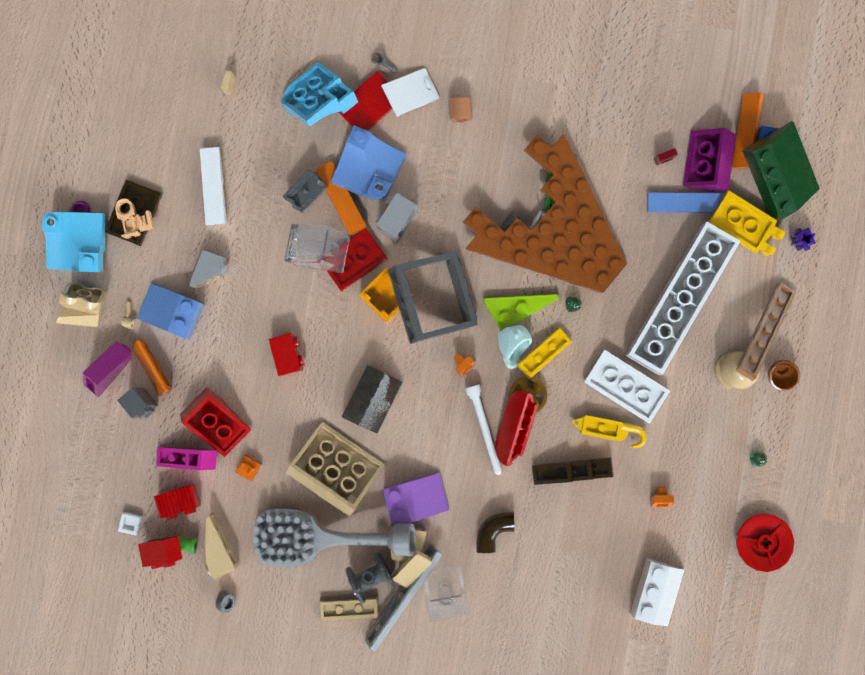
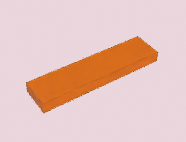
(747, 127)
(341, 200)

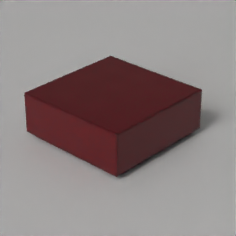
(665, 157)

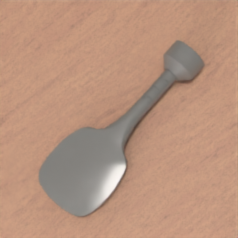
(294, 538)

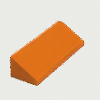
(151, 367)

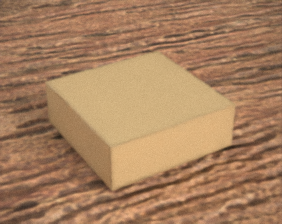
(228, 82)

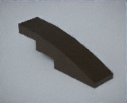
(572, 471)

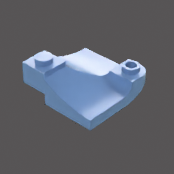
(367, 165)

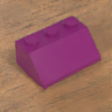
(709, 159)

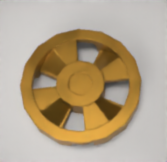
(536, 389)

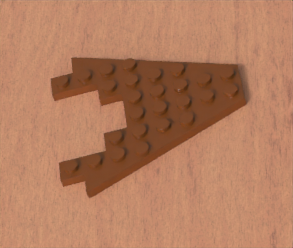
(570, 238)

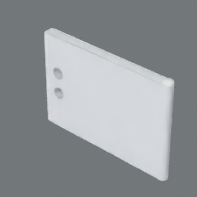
(410, 92)

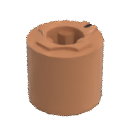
(460, 109)

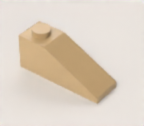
(217, 551)

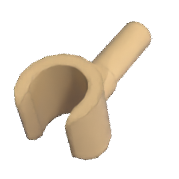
(126, 321)

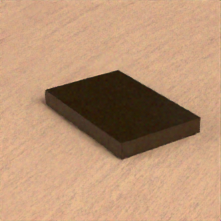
(143, 199)

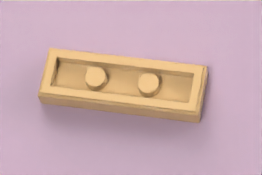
(348, 608)

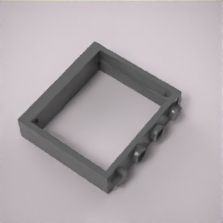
(407, 305)

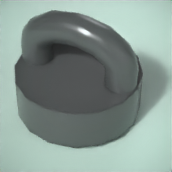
(225, 602)

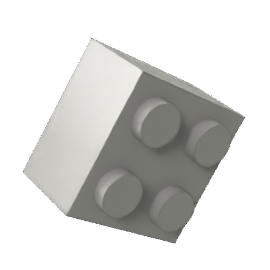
(396, 217)

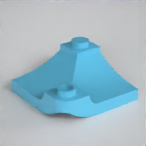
(317, 94)
(74, 241)

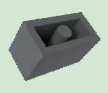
(138, 403)

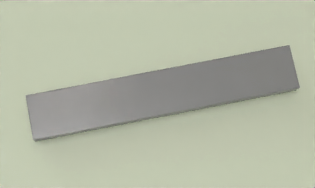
(399, 603)

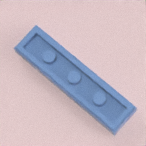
(683, 202)

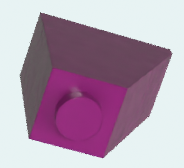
(106, 368)

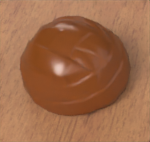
(784, 375)

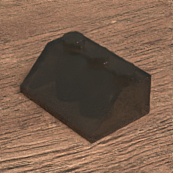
(372, 399)

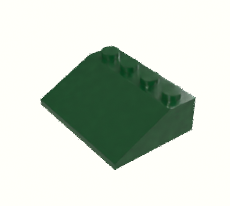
(781, 171)

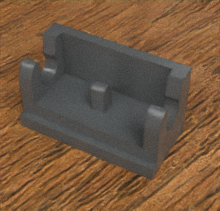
(305, 190)

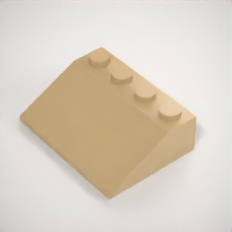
(335, 468)

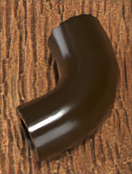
(491, 529)

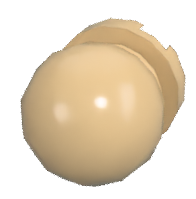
(726, 373)

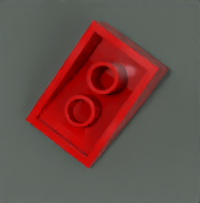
(214, 422)

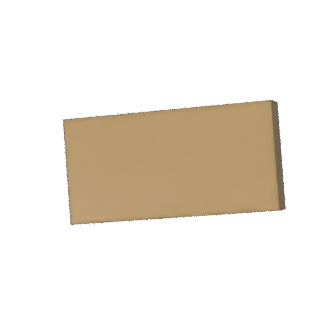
(411, 568)

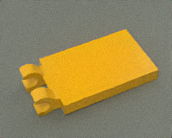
(746, 224)

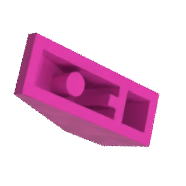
(186, 458)

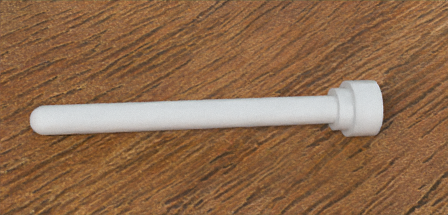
(474, 393)

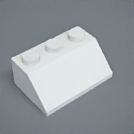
(656, 592)

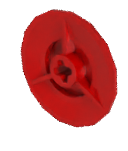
(772, 554)

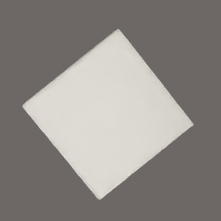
(130, 523)

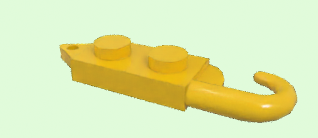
(609, 429)

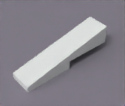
(213, 186)

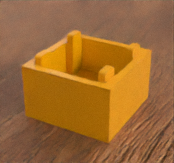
(381, 296)

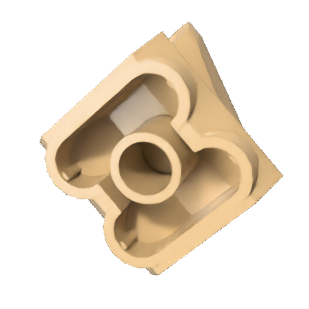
(81, 305)

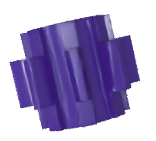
(809, 239)

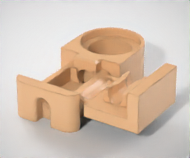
(136, 222)

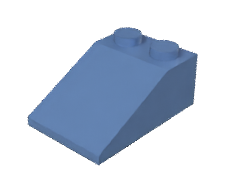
(170, 311)

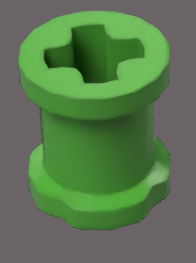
(188, 544)

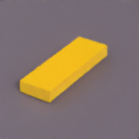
(544, 353)

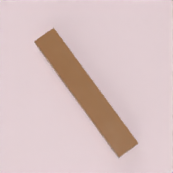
(765, 331)

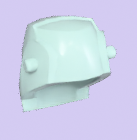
(513, 344)

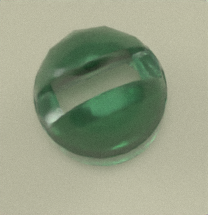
(573, 304)
(758, 454)

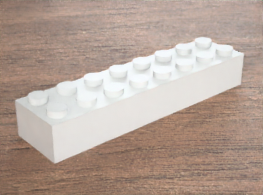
(682, 298)

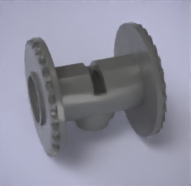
(369, 578)

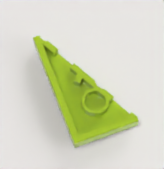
(510, 310)

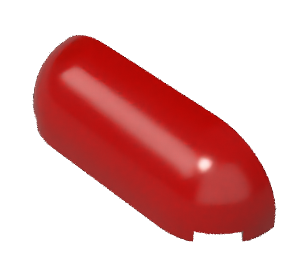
(515, 427)

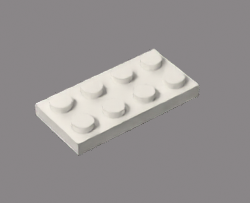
(626, 386)

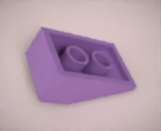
(415, 499)

